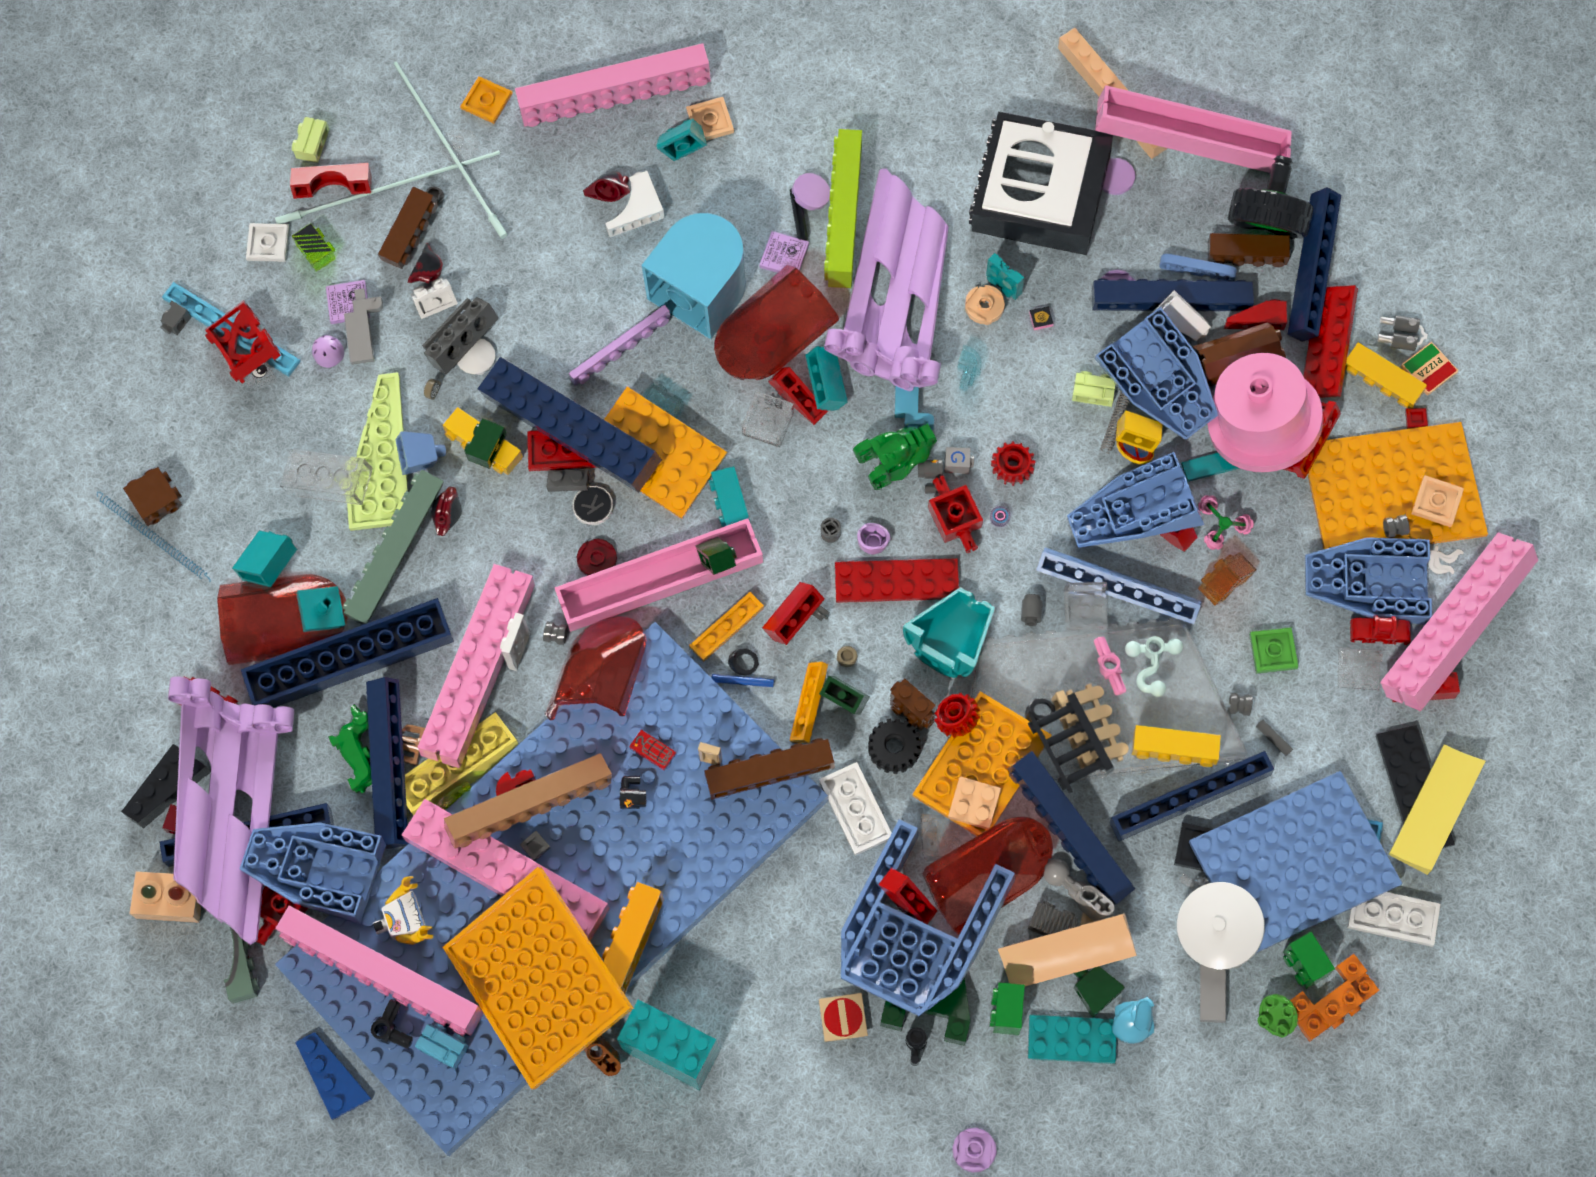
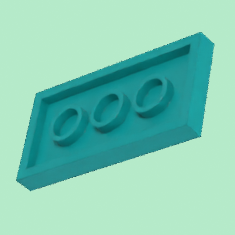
(1071, 1039)

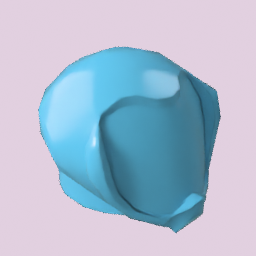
(1133, 1021)

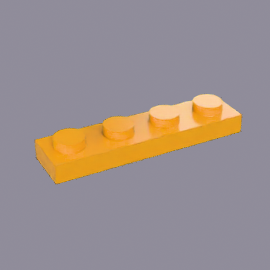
(726, 626)
(808, 702)

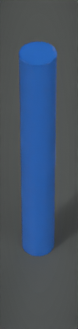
(743, 680)

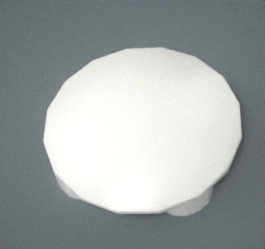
(478, 358)

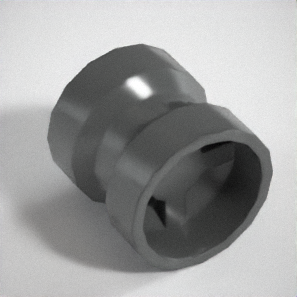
(1396, 526)
(830, 535)
(555, 633)
(1240, 703)

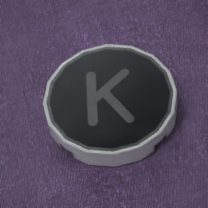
(593, 505)

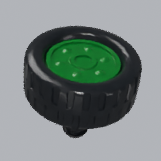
(1272, 207)

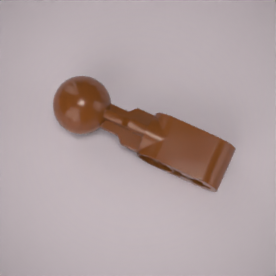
(605, 1053)

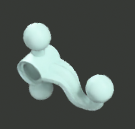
(1133, 649)

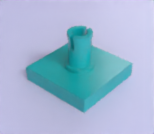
(320, 609)

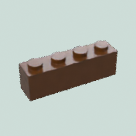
(408, 227)
(1249, 249)

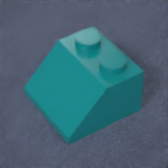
(682, 140)

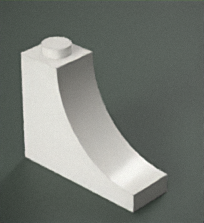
(641, 209)
(1185, 316)

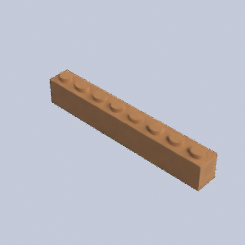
(527, 801)

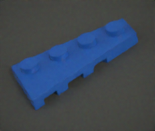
(333, 1081)

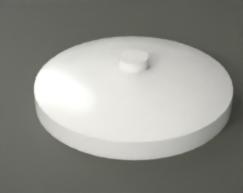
(1220, 925)

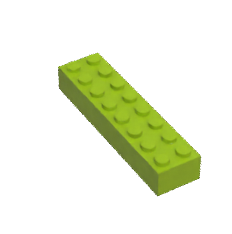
(843, 208)

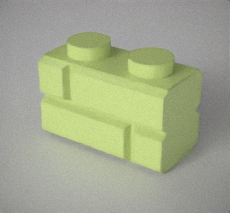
(310, 139)
(1093, 389)

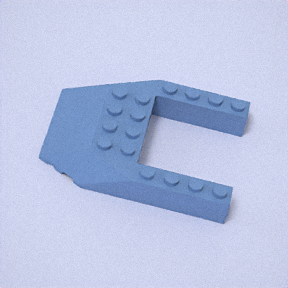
(903, 956)

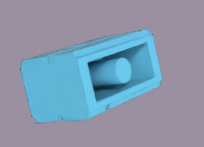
(441, 1045)

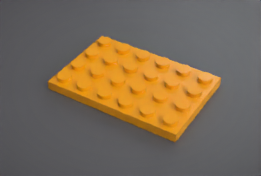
(684, 453)
(981, 756)

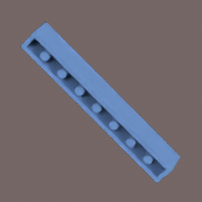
(1120, 585)

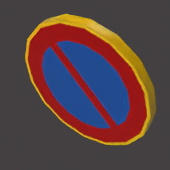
(1134, 454)

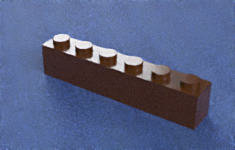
(769, 768)

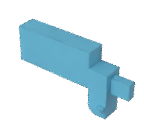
(907, 407)

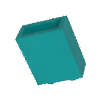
(265, 558)

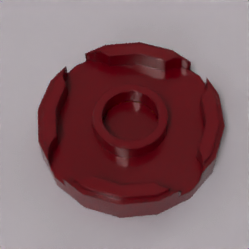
(596, 556)

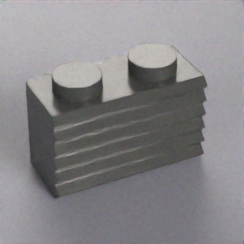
(1050, 920)

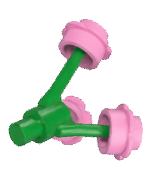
(1215, 539)

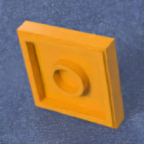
(486, 100)

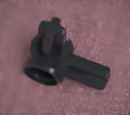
(392, 1035)

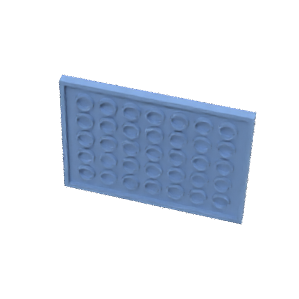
(1300, 858)

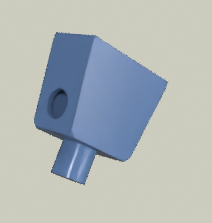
(417, 451)

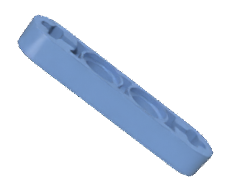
(1198, 267)

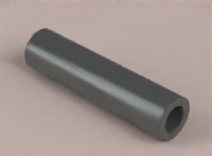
(1278, 741)

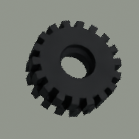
(894, 761)

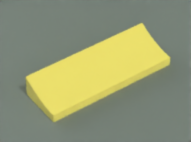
(435, 779)
(1436, 809)

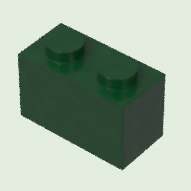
(485, 443)
(716, 555)
(844, 695)

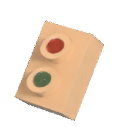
(162, 898)

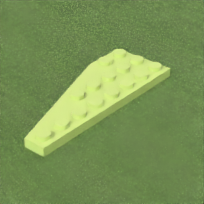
(380, 451)

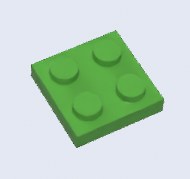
(1273, 650)

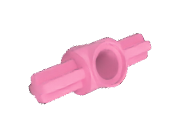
(1113, 675)

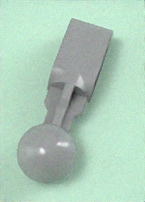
(1100, 907)

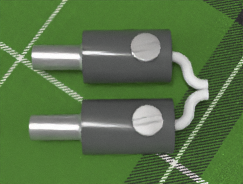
(1404, 324)

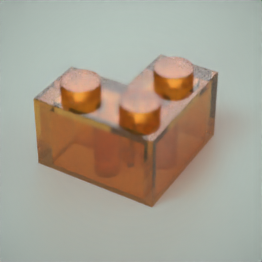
(1227, 576)

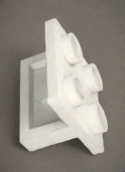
(433, 298)

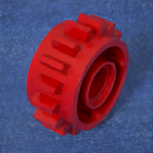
(1015, 453)
(957, 715)

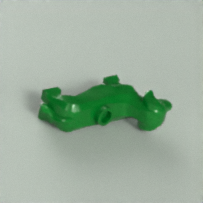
(353, 751)

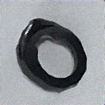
(732, 661)
(1030, 708)

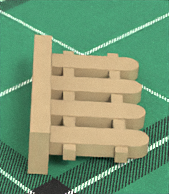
(1098, 713)

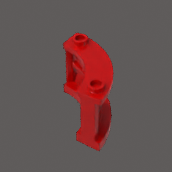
(248, 362)

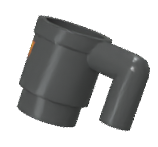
(930, 470)

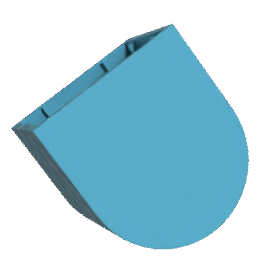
(697, 271)

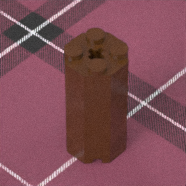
(1221, 352)

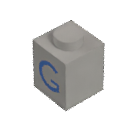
(958, 460)

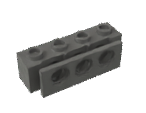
(461, 335)

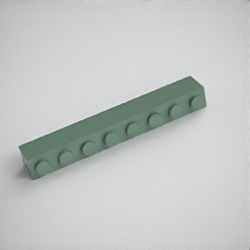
(393, 548)

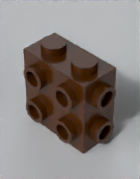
(153, 496)
(912, 704)

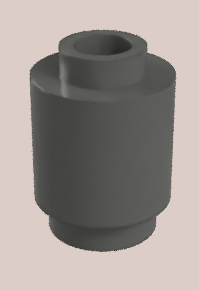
(1031, 609)

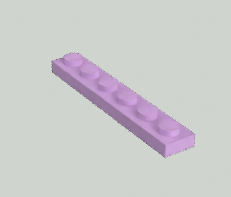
(626, 341)

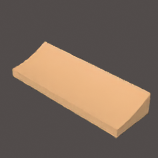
(1068, 951)

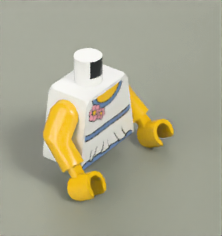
(403, 916)

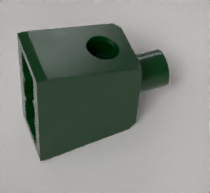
(1097, 989)

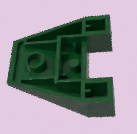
(952, 1007)

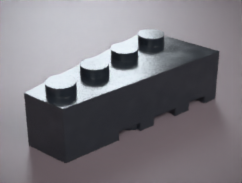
(160, 789)

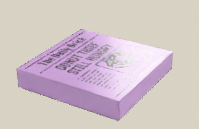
(783, 251)
(341, 298)

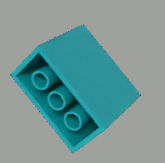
(668, 1044)

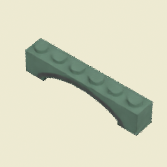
(241, 983)

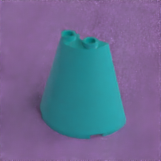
(950, 633)

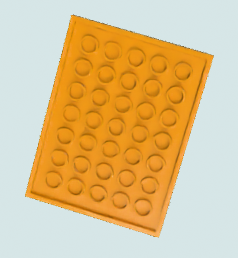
(1379, 477)
(537, 978)

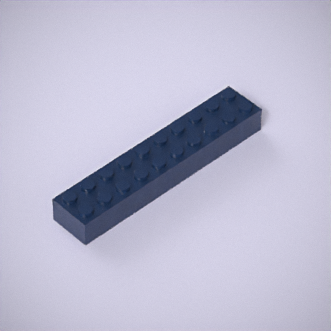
(570, 424)
(348, 655)

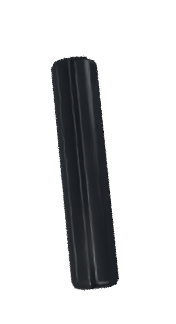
(799, 219)

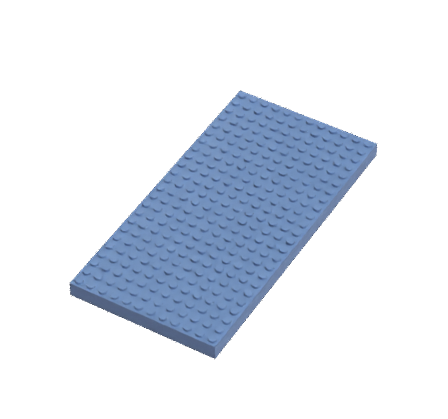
(677, 844)

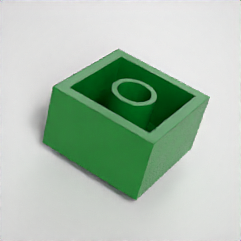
(1308, 960)
(1008, 1008)

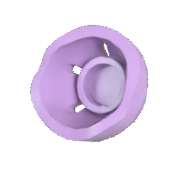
(324, 346)
(873, 542)

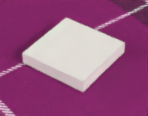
(267, 242)

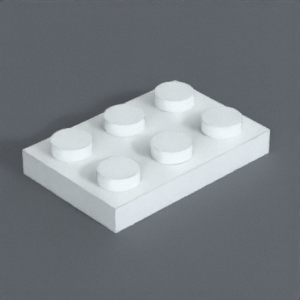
(516, 641)

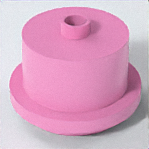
(1265, 414)

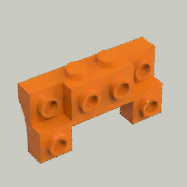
(1342, 1001)

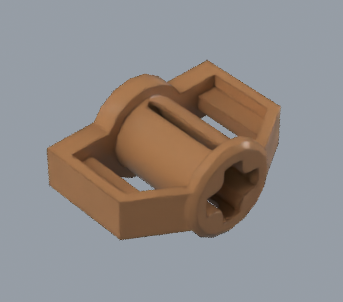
(414, 743)

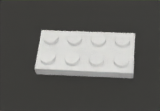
(855, 808)
(1397, 918)

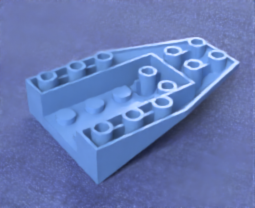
(1161, 374)
(1137, 505)
(1373, 578)
(316, 866)

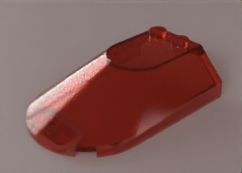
(773, 326)
(266, 620)
(601, 666)
(959, 876)

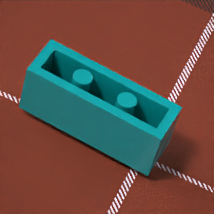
(826, 379)
(729, 496)

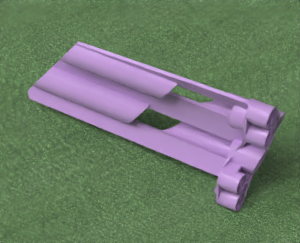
(912, 249)
(207, 835)

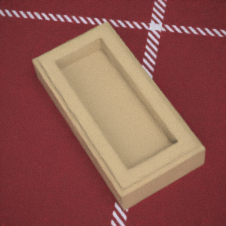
(710, 754)

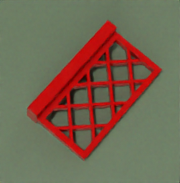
(1330, 416)

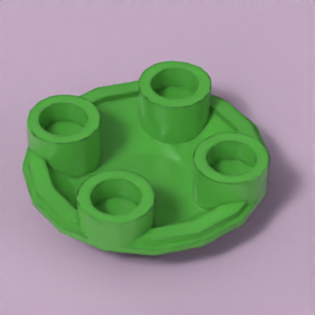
(1277, 1015)

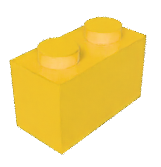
(1139, 431)

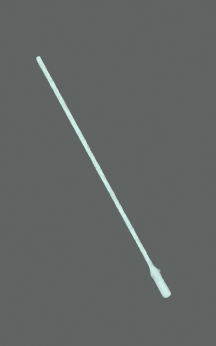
(300, 213)
(491, 217)

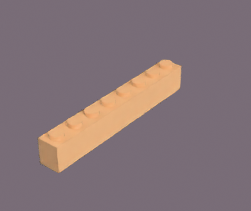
(1095, 72)

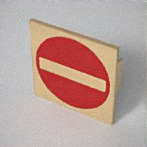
(843, 1017)

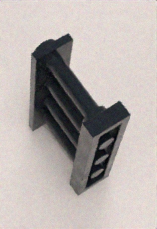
(1082, 725)

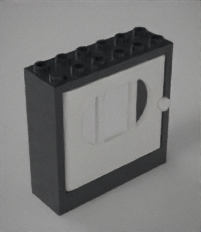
(1050, 217)

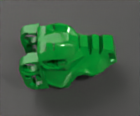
(897, 452)

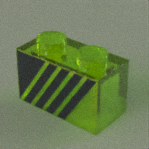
(314, 247)

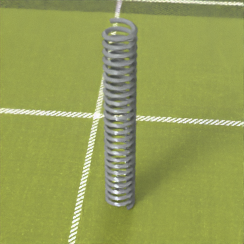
(1106, 437)

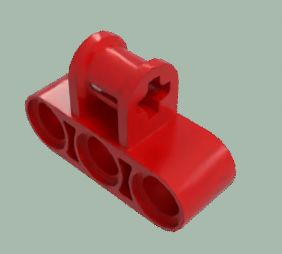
(1380, 630)

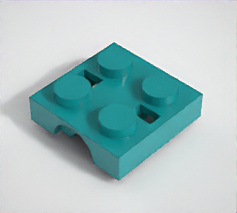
(1009, 281)

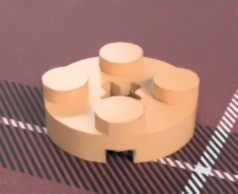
(983, 294)

